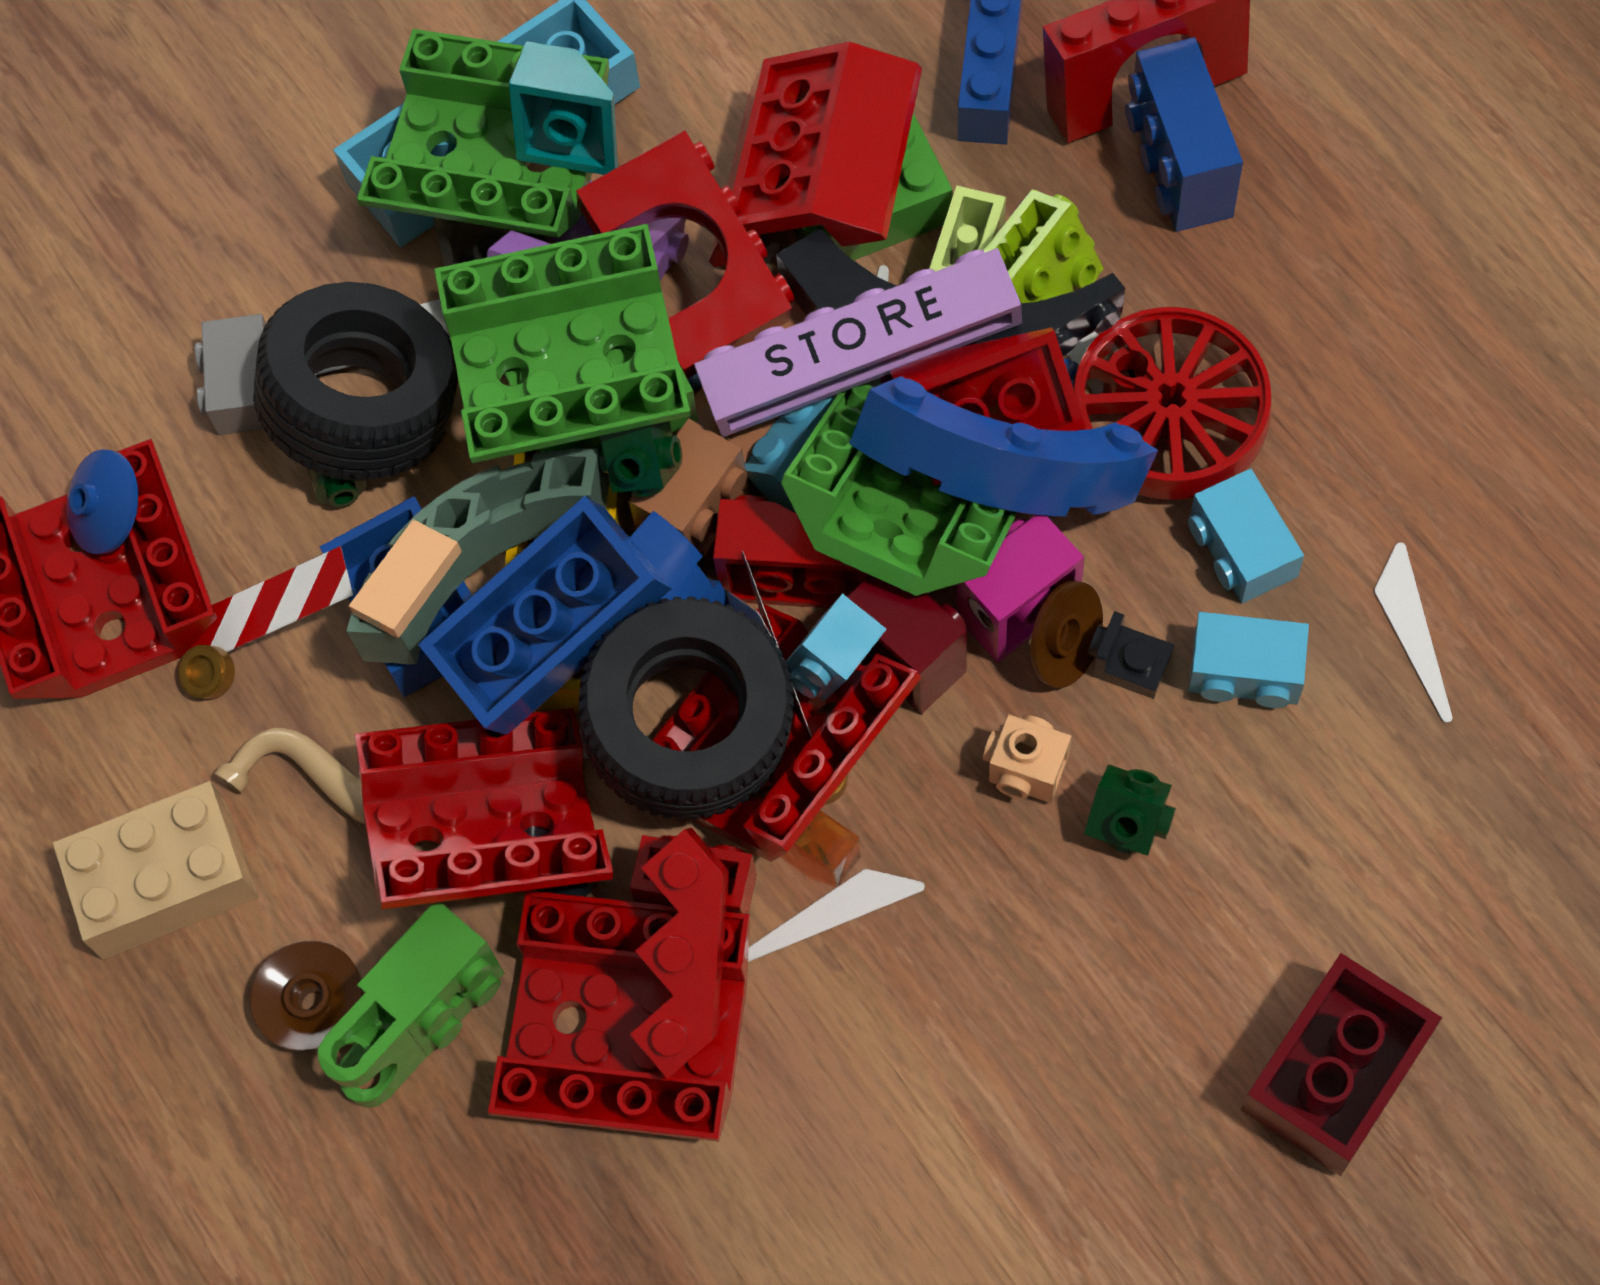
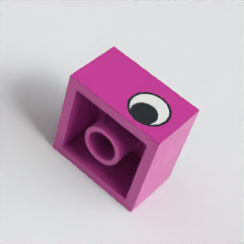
(1026, 570)

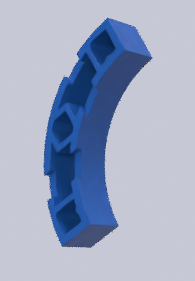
(1001, 461)

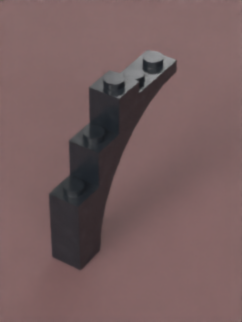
(826, 277)

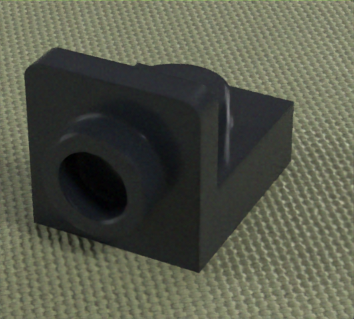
(1129, 657)

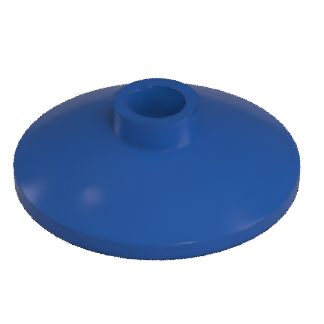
(102, 501)

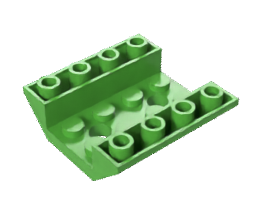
(463, 97)
(557, 319)
(886, 520)

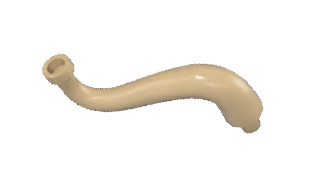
(320, 766)

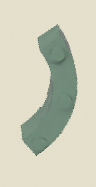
(485, 519)

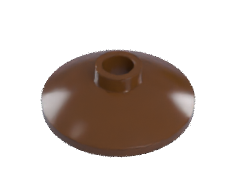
(1065, 633)
(288, 979)

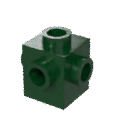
(641, 458)
(1130, 810)

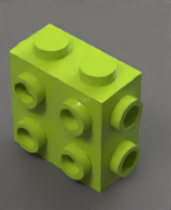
(1046, 248)

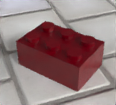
(1340, 1064)

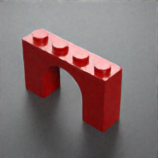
(1092, 45)
(678, 183)

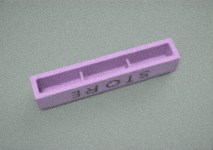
(859, 341)

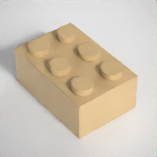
(155, 870)

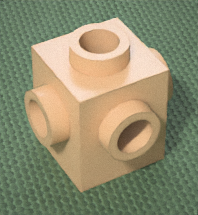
(1027, 757)

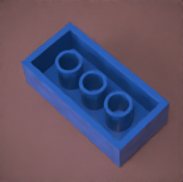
(542, 616)

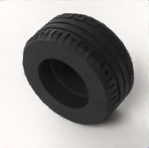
(344, 432)
(699, 637)

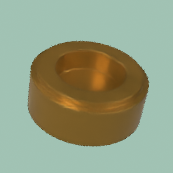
(206, 671)

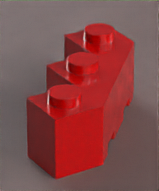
(685, 951)

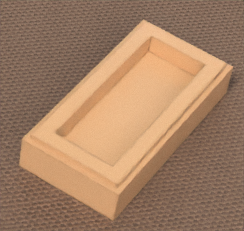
(405, 578)

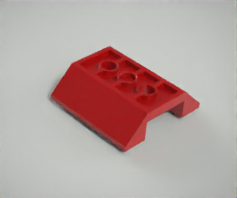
(835, 144)
(63, 598)
(809, 766)
(475, 800)
(585, 958)

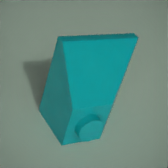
(562, 111)

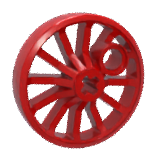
(1177, 403)

